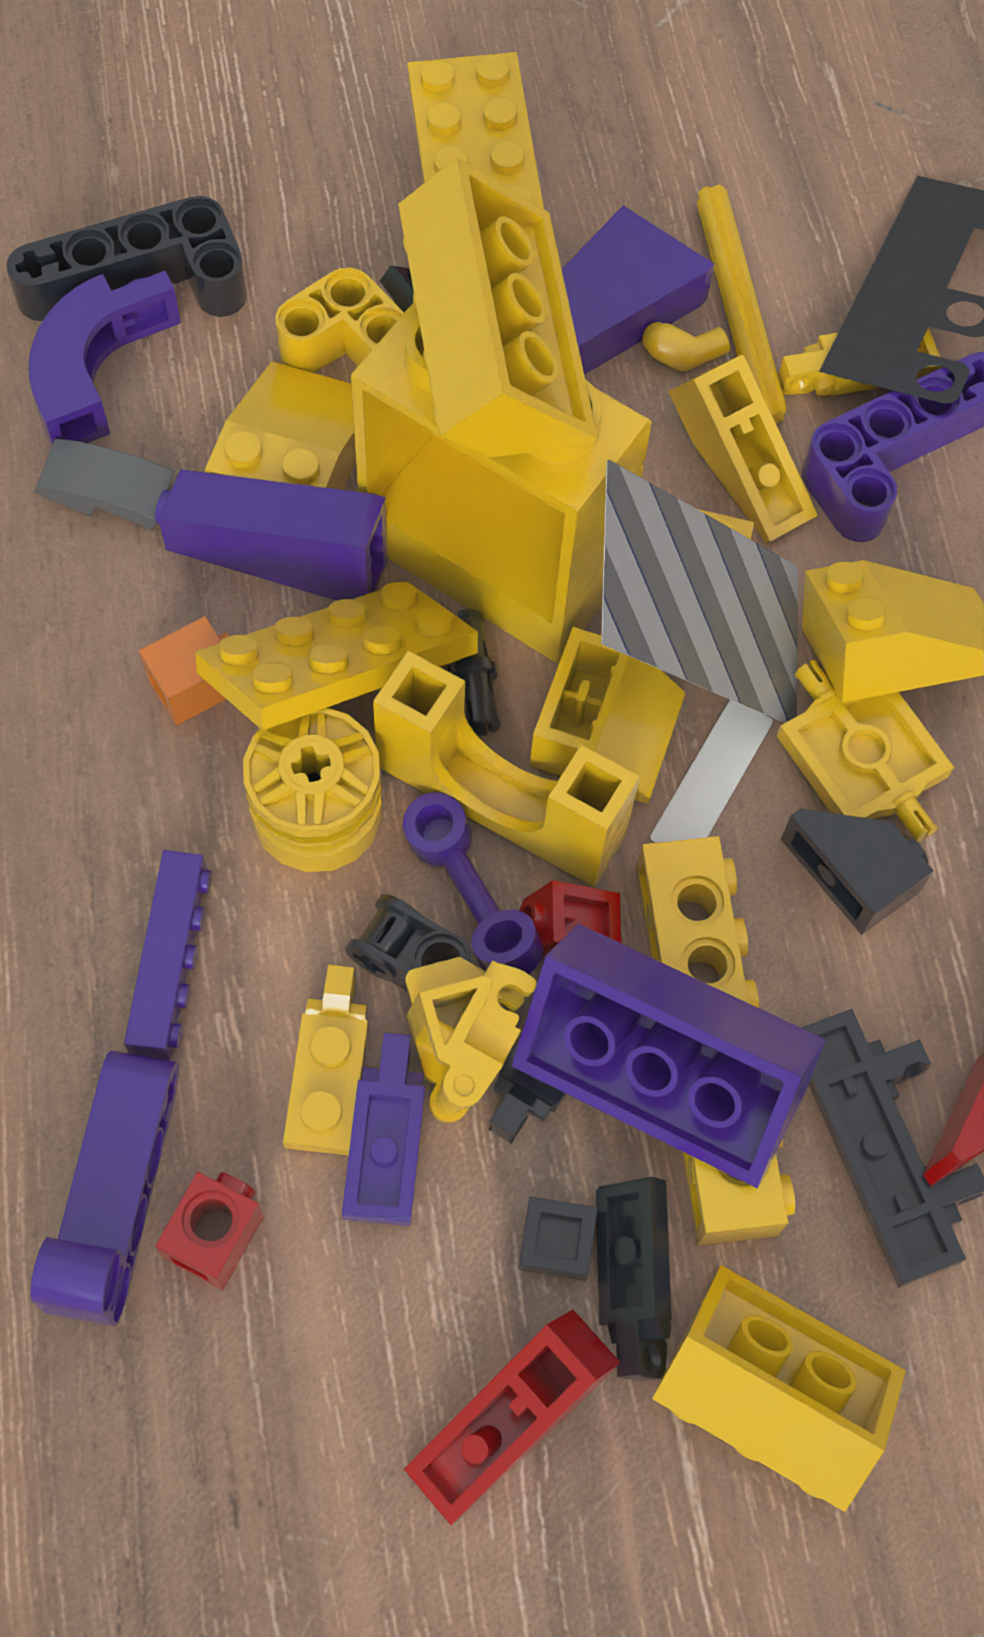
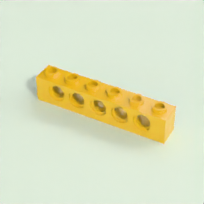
(699, 874)

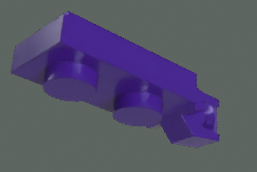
(385, 1139)

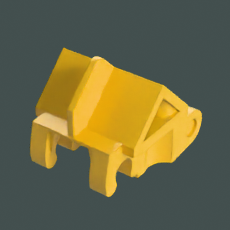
(462, 1028)

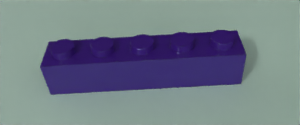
(168, 955)

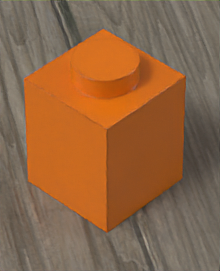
(173, 672)

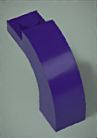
(79, 337)

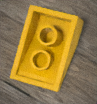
(289, 430)
(891, 628)

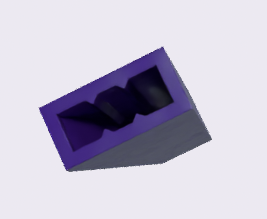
(626, 282)
(278, 531)

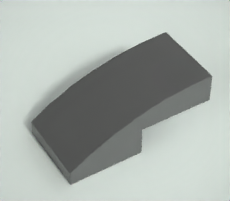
(103, 478)

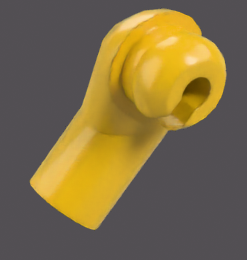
(681, 349)

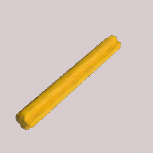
(739, 294)

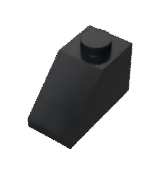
(858, 863)

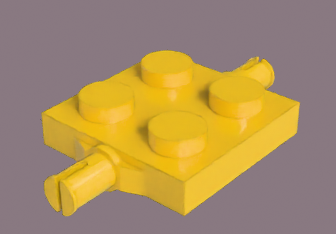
(865, 753)

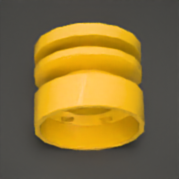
(321, 821)

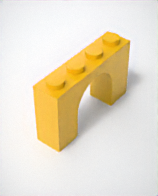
(433, 749)

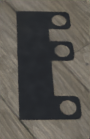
(910, 293)

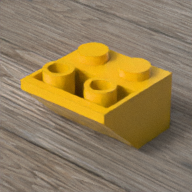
(609, 706)

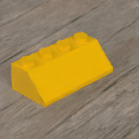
(494, 317)

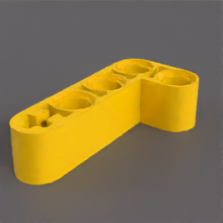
(334, 318)

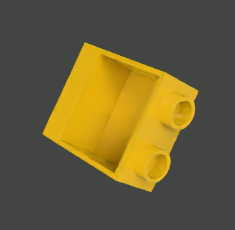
(496, 531)

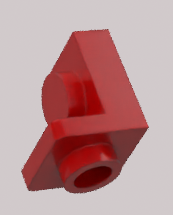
(563, 905)

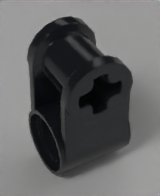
(402, 941)

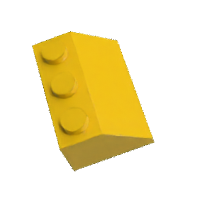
(783, 1388)

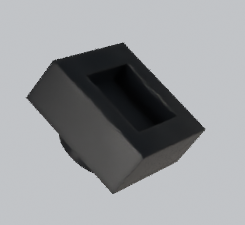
(558, 1238)

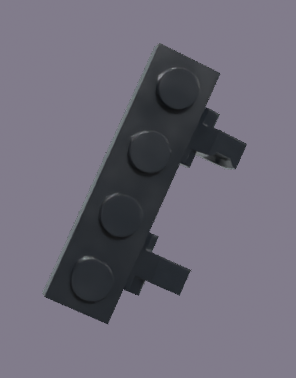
(857, 1100)

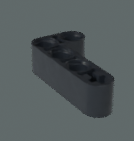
(180, 237)

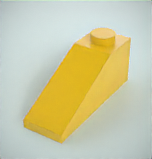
(744, 447)

